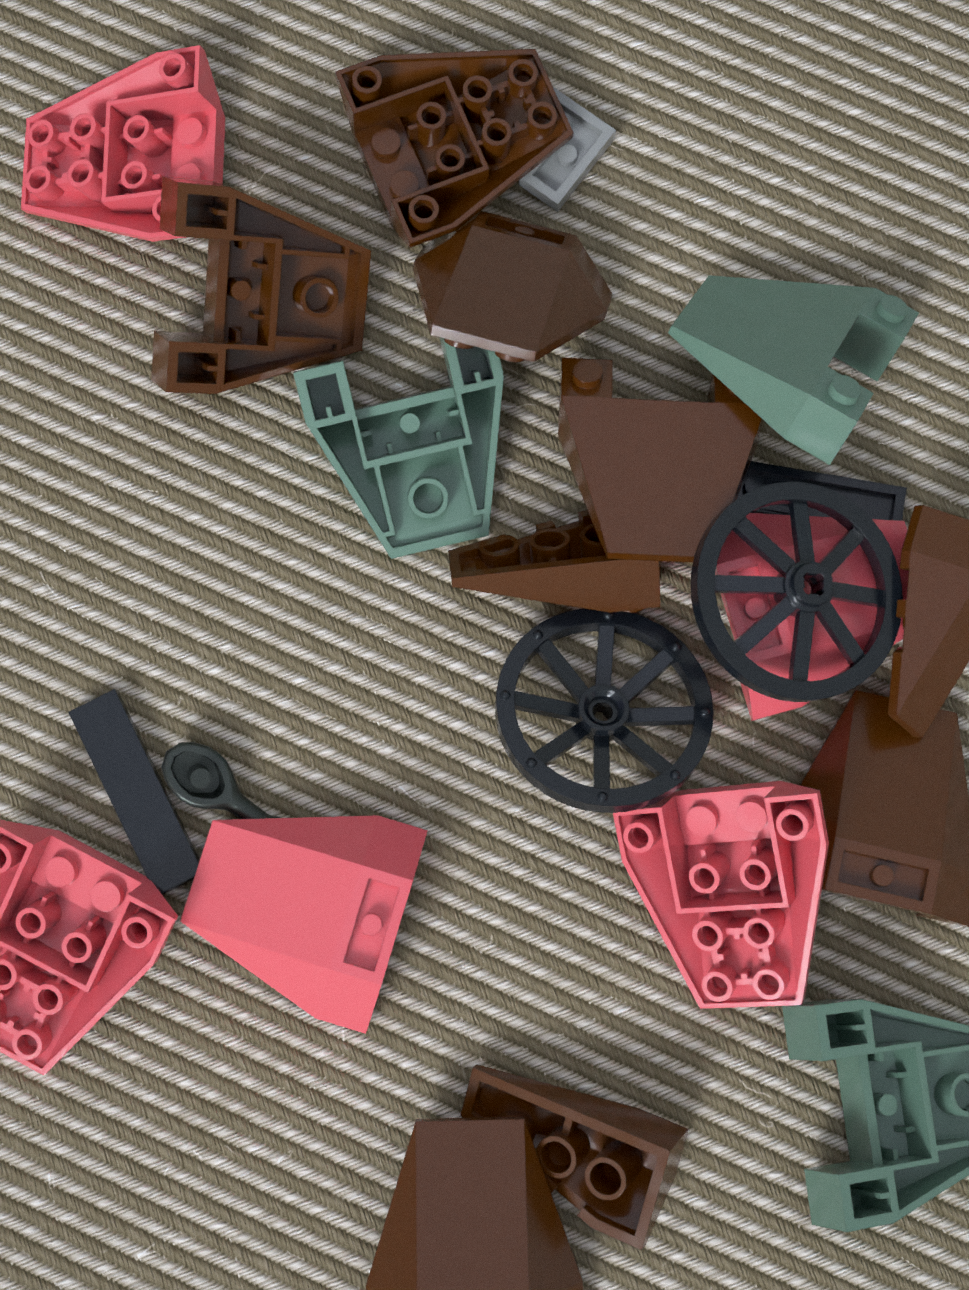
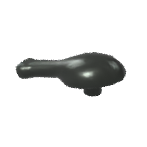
(206, 781)

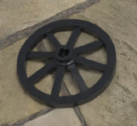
(789, 591)
(609, 701)

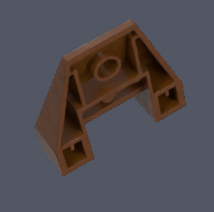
(273, 292)
(652, 466)

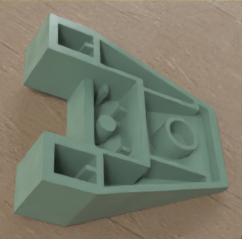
(776, 345)
(415, 461)
(901, 1106)

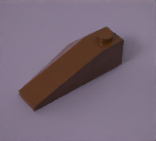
(933, 618)
(593, 1150)

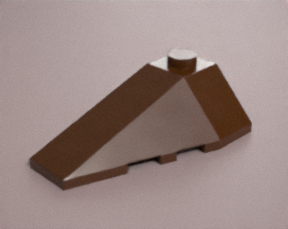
(557, 567)

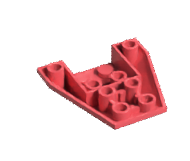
(108, 146)
(775, 649)
(732, 886)
(308, 905)
(70, 939)

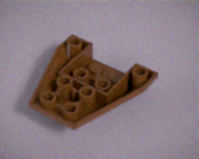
(449, 131)
(509, 287)
(895, 811)
(473, 1213)

